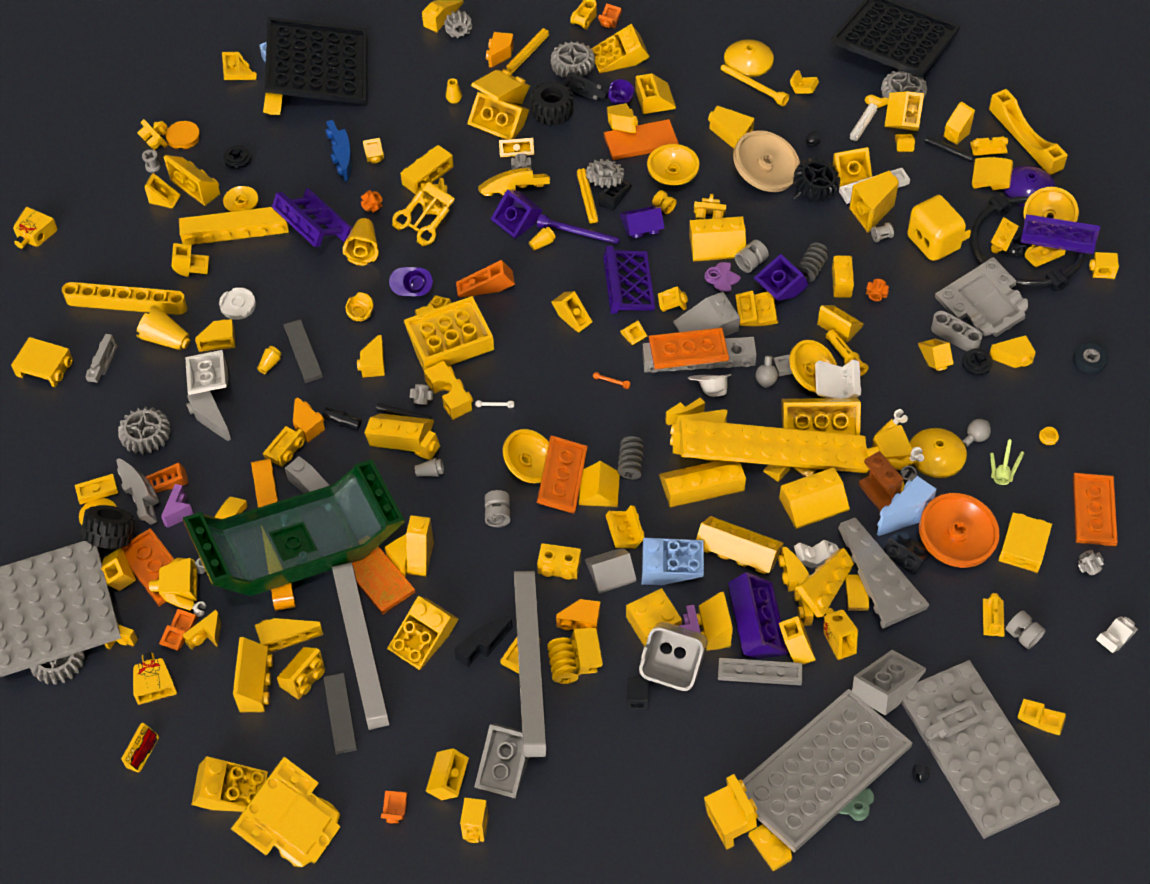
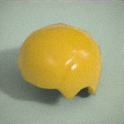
(359, 307)

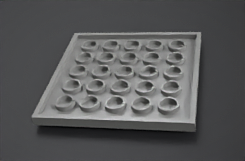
(54, 607)

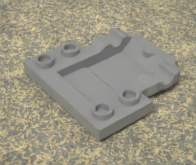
(985, 299)

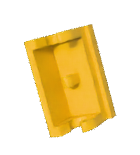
(586, 650)

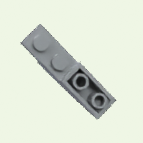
(140, 489)

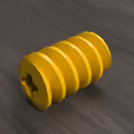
(562, 661)

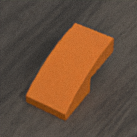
(173, 634)

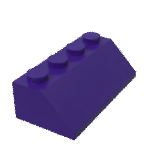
(757, 617)

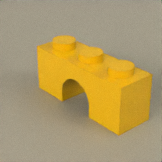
(441, 378)

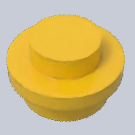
(1049, 436)

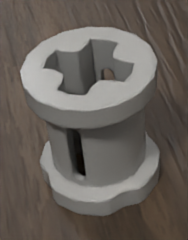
(150, 158)
(882, 232)

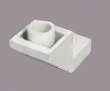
(816, 555)
(1117, 634)

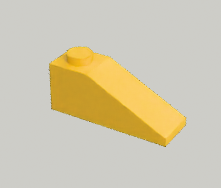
(437, 12)
(285, 632)

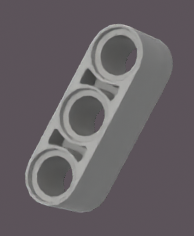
(956, 331)

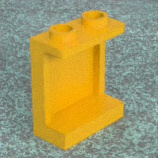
(42, 361)
(1025, 542)

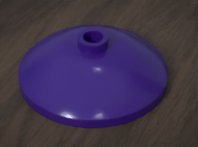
(1027, 180)

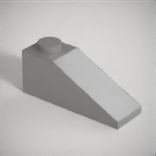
(207, 413)
(304, 476)

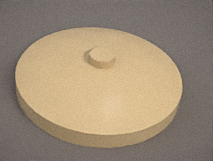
(766, 161)

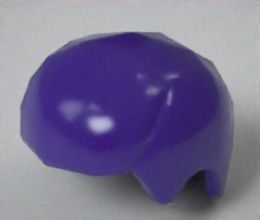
(620, 92)

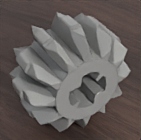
(458, 24)

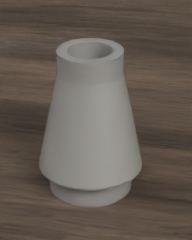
(430, 468)

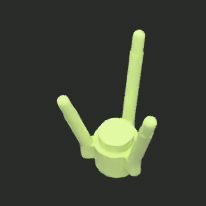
(1003, 474)

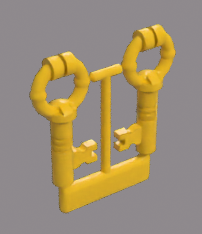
(438, 194)

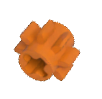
(371, 201)
(877, 289)

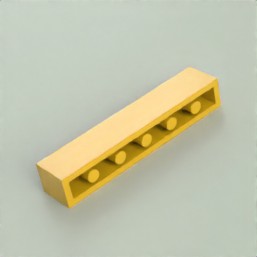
(231, 226)

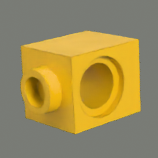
(1104, 265)

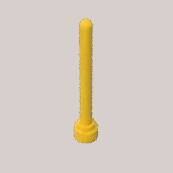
(781, 97)

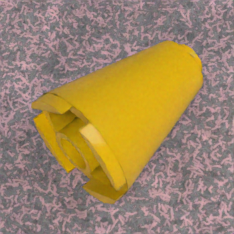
(361, 243)
(162, 330)

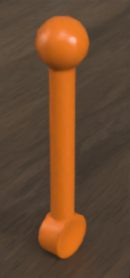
(626, 384)

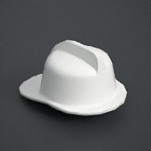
(712, 384)

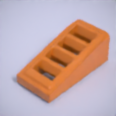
(173, 471)

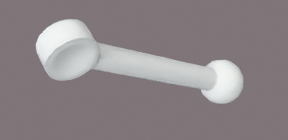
(510, 404)

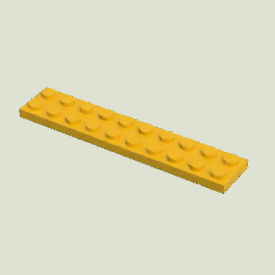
(772, 446)

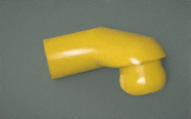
(880, 102)

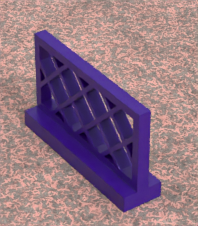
(1062, 235)
(613, 280)

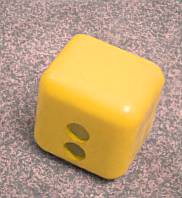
(936, 228)

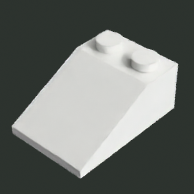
(206, 372)

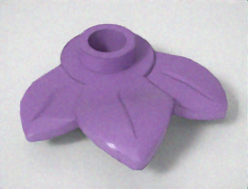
(723, 277)

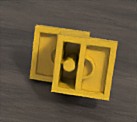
(731, 811)

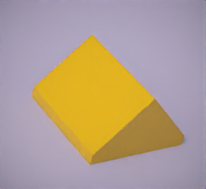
(852, 165)
(834, 318)
(599, 486)

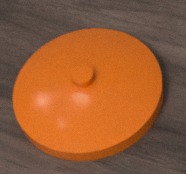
(959, 530)

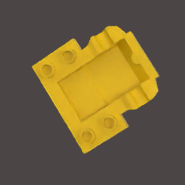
(289, 816)

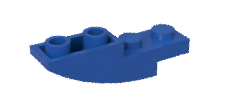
(340, 149)

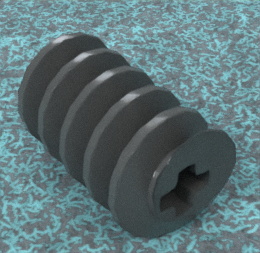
(813, 261)
(630, 457)

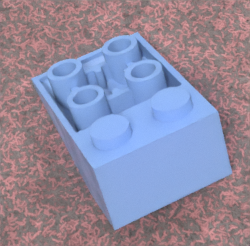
(906, 507)
(671, 560)

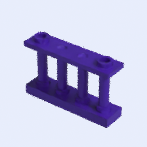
(306, 226)

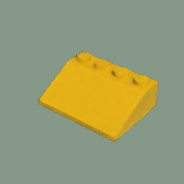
(449, 333)

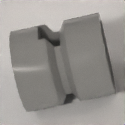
(751, 256)
(497, 508)
(1027, 631)

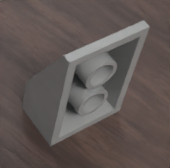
(709, 314)
(887, 681)
(502, 761)

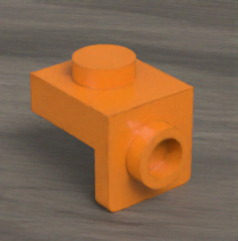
(610, 16)
(394, 806)

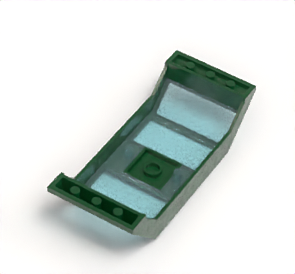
(297, 534)

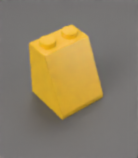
(873, 199)
(713, 416)

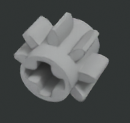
(520, 161)
(421, 394)
(1090, 562)

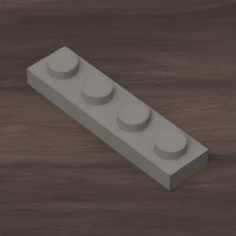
(760, 671)

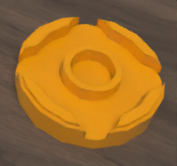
(182, 135)

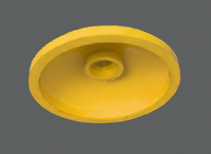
(749, 57)
(673, 164)
(1052, 202)
(803, 360)
(527, 447)
(939, 460)

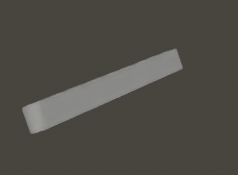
(360, 646)

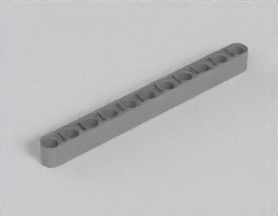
(529, 665)

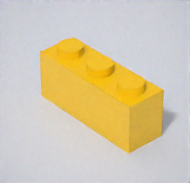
(427, 168)

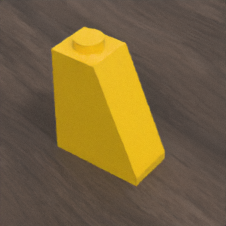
(730, 125)
(418, 545)

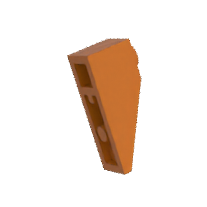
(488, 280)

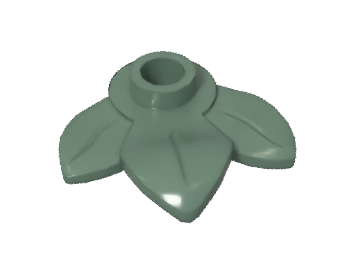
(863, 802)

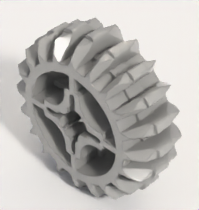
(572, 58)
(902, 82)
(147, 427)
(60, 668)

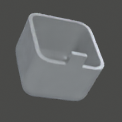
(667, 668)

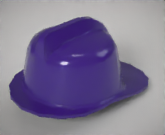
(410, 281)

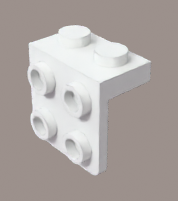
(838, 381)

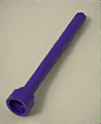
(544, 222)

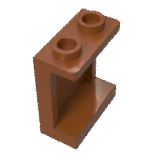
(882, 481)

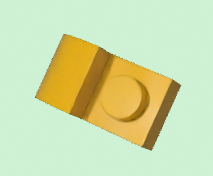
(185, 262)

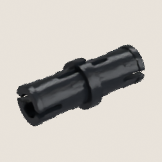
(342, 418)

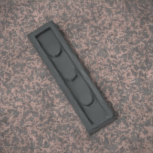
(303, 351)
(340, 713)

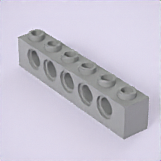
(740, 352)

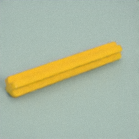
(527, 50)
(587, 196)

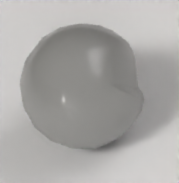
(766, 374)
(977, 431)

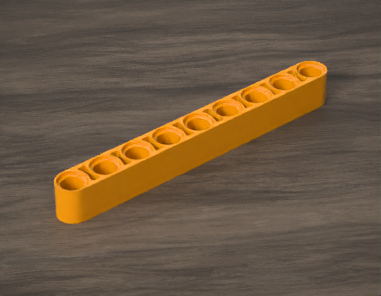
(266, 494)

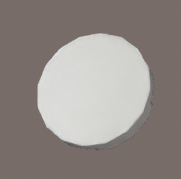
(237, 303)

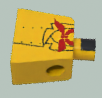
(33, 228)
(840, 633)
(151, 680)

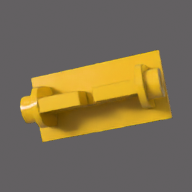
(984, 146)
(1003, 235)
(993, 616)

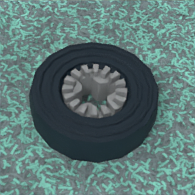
(1094, 351)

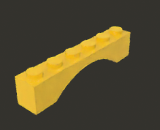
(1047, 154)

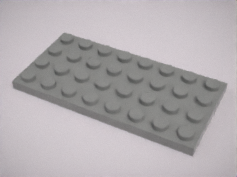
(985, 761)
(823, 769)

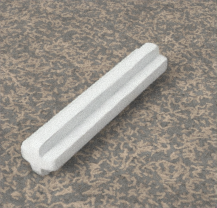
(863, 122)

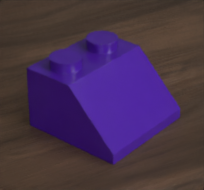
(516, 213)
(642, 221)
(781, 279)

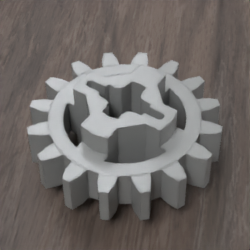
(605, 173)

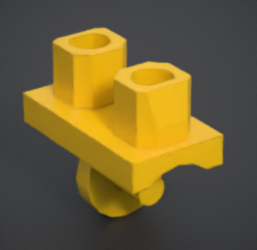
(158, 129)
(709, 206)

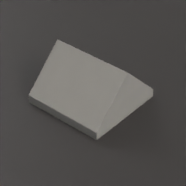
(611, 569)

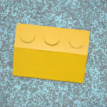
(497, 117)
(191, 179)
(717, 238)
(397, 431)
(814, 498)
(252, 676)

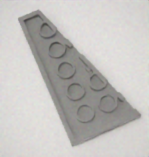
(884, 582)

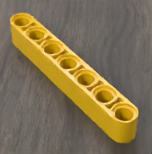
(124, 298)

